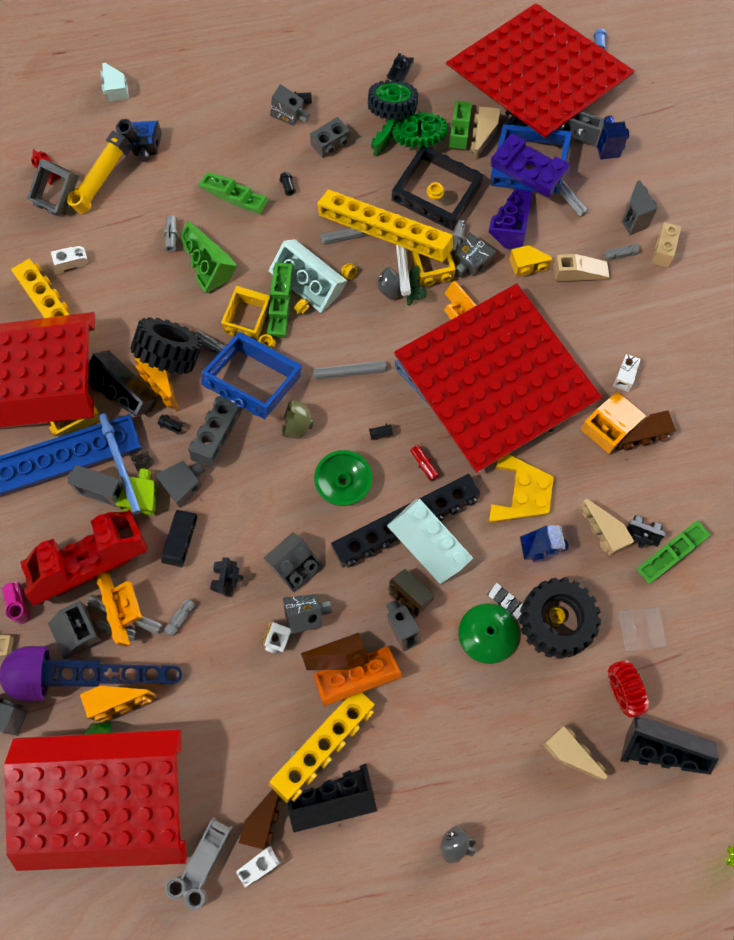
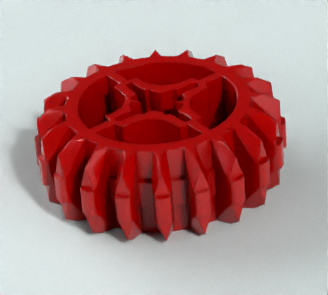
(628, 688)

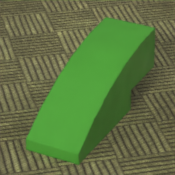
(460, 125)

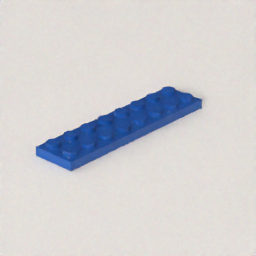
(61, 454)

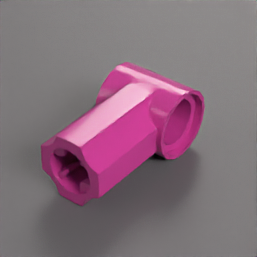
(14, 601)

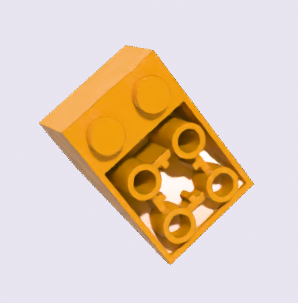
(160, 383)
(612, 422)
(107, 701)

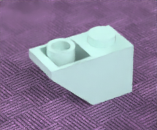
(114, 83)

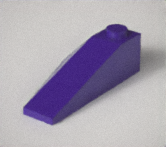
(511, 221)

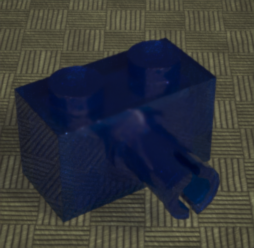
(612, 138)
(543, 543)

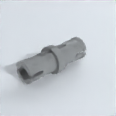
(170, 233)
(458, 235)

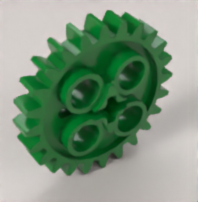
(432, 130)

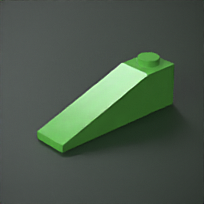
(210, 262)

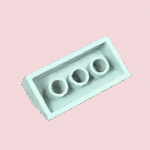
(310, 276)
(429, 541)

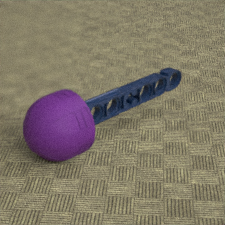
(30, 671)

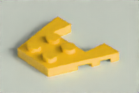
(530, 492)

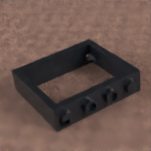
(426, 208)

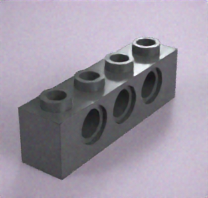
(584, 127)
(208, 453)

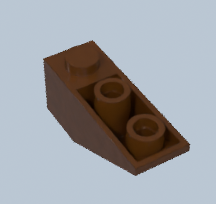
(654, 428)
(259, 823)

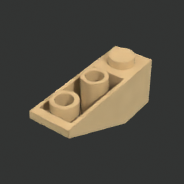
(486, 129)
(578, 267)
(609, 530)
(569, 752)

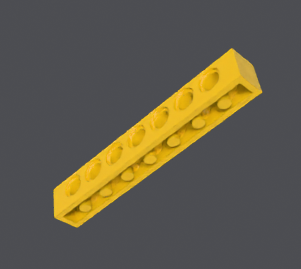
(385, 225)

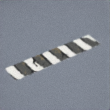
(510, 603)

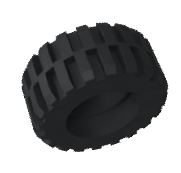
(578, 600)

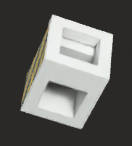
(283, 634)

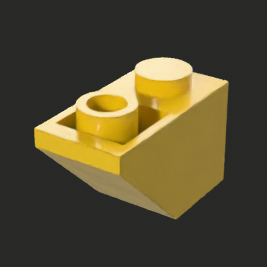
(529, 260)

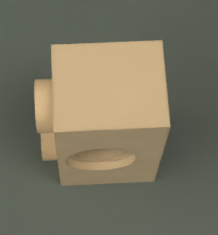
(666, 245)

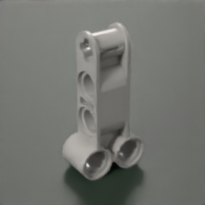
(201, 864)

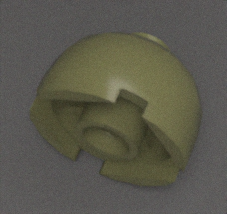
(297, 420)

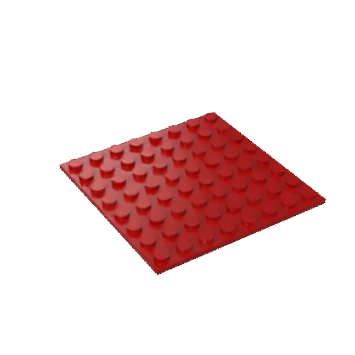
(540, 69)
(497, 377)

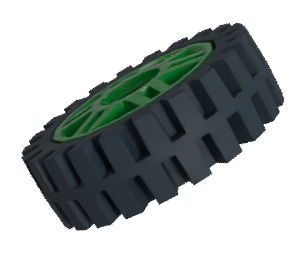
(392, 99)

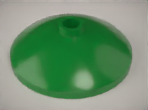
(343, 466)
(483, 646)

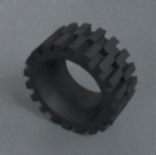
(166, 345)

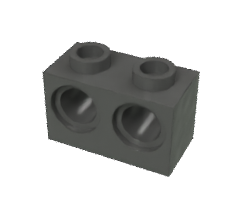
(330, 137)

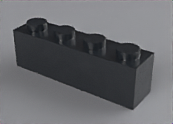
(119, 384)
(669, 747)
(333, 801)

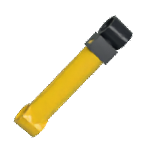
(118, 144)

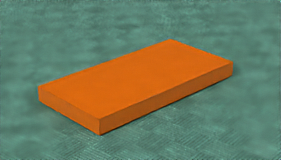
(341, 684)

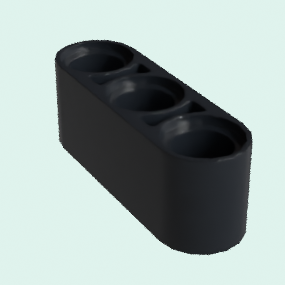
(179, 538)

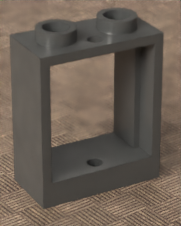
(39, 183)
(95, 485)

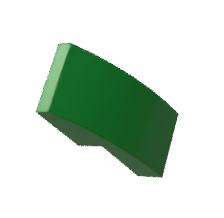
(382, 138)

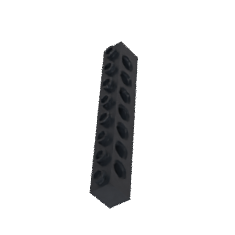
(463, 485)

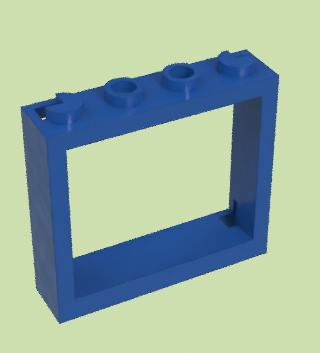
(528, 134)
(260, 353)

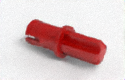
(424, 463)

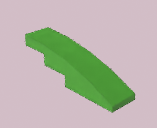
(233, 193)
(280, 299)
(673, 552)

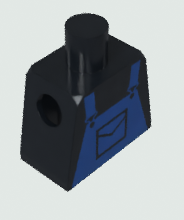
(148, 139)

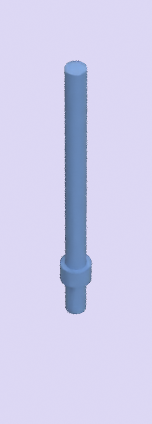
(108, 432)

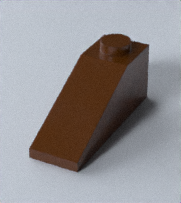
(337, 655)

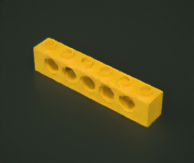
(25, 273)
(280, 782)

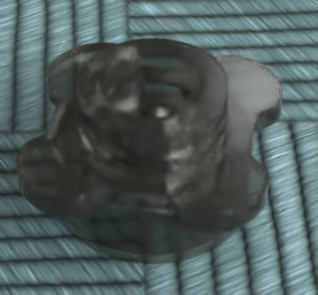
(147, 460)

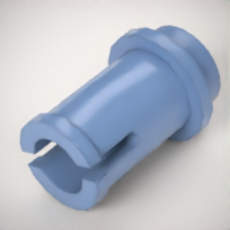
(599, 37)

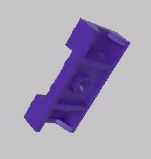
(515, 156)

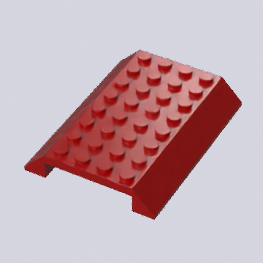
(45, 370)
(93, 801)

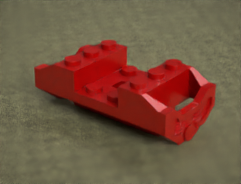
(81, 562)

